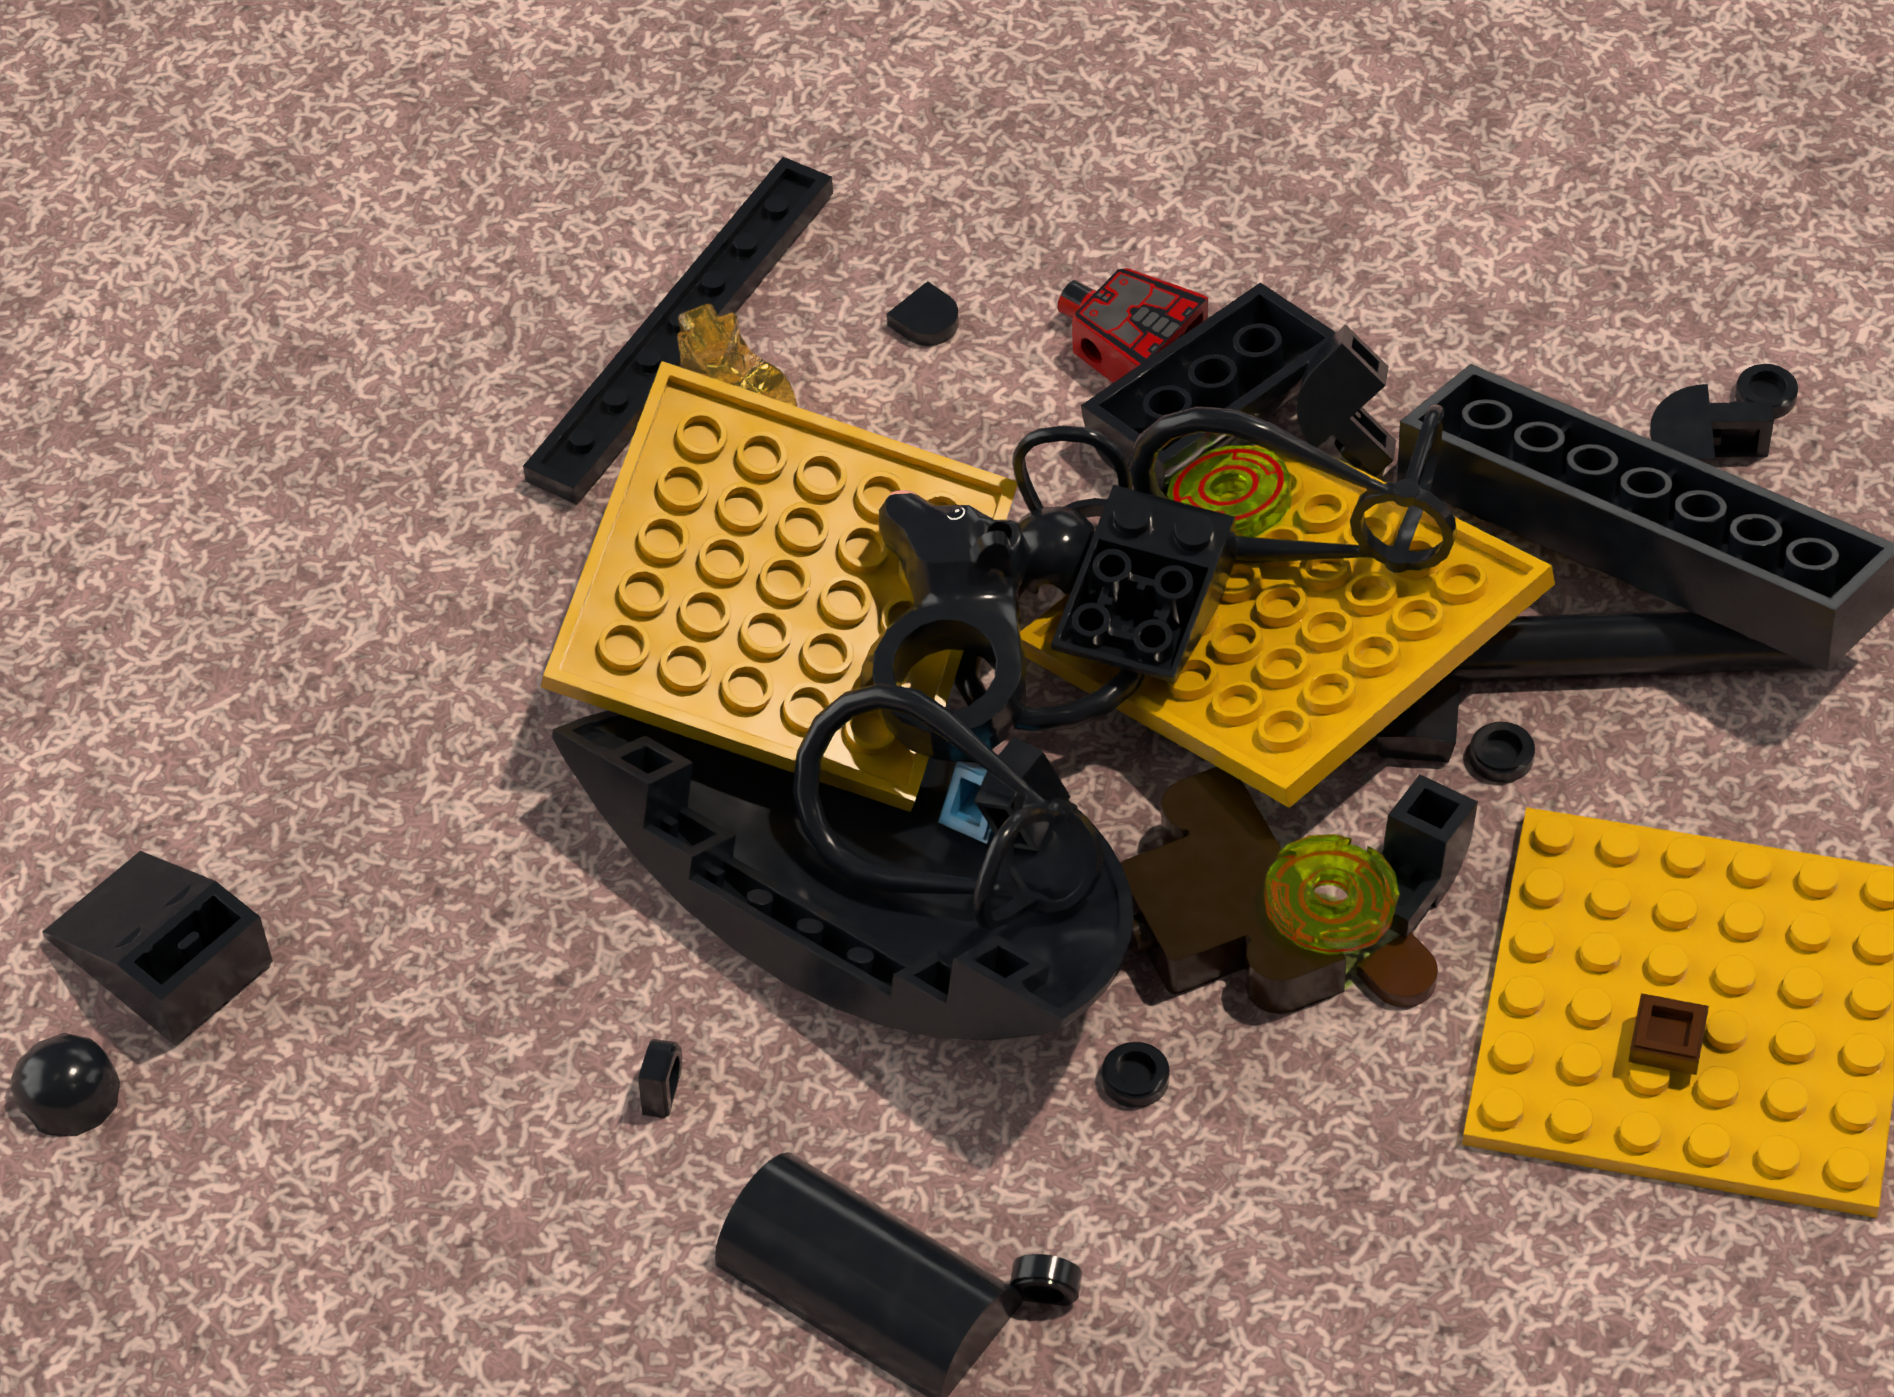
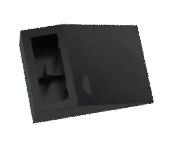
(1148, 584)
(164, 942)

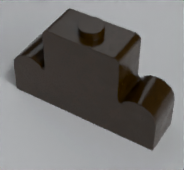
(1205, 904)

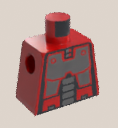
(1128, 319)

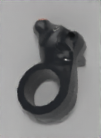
(965, 598)

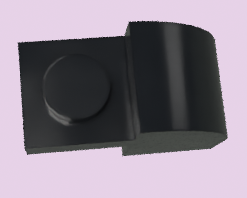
(1332, 399)
(1712, 430)
(1426, 846)

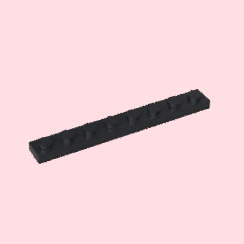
(720, 276)

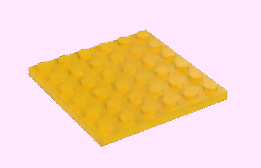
(755, 578)
(1322, 650)
(1794, 1035)

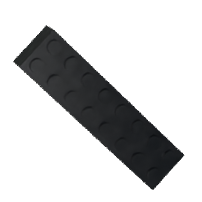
(1656, 518)

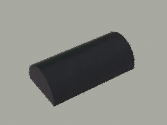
(1236, 359)
(863, 1275)

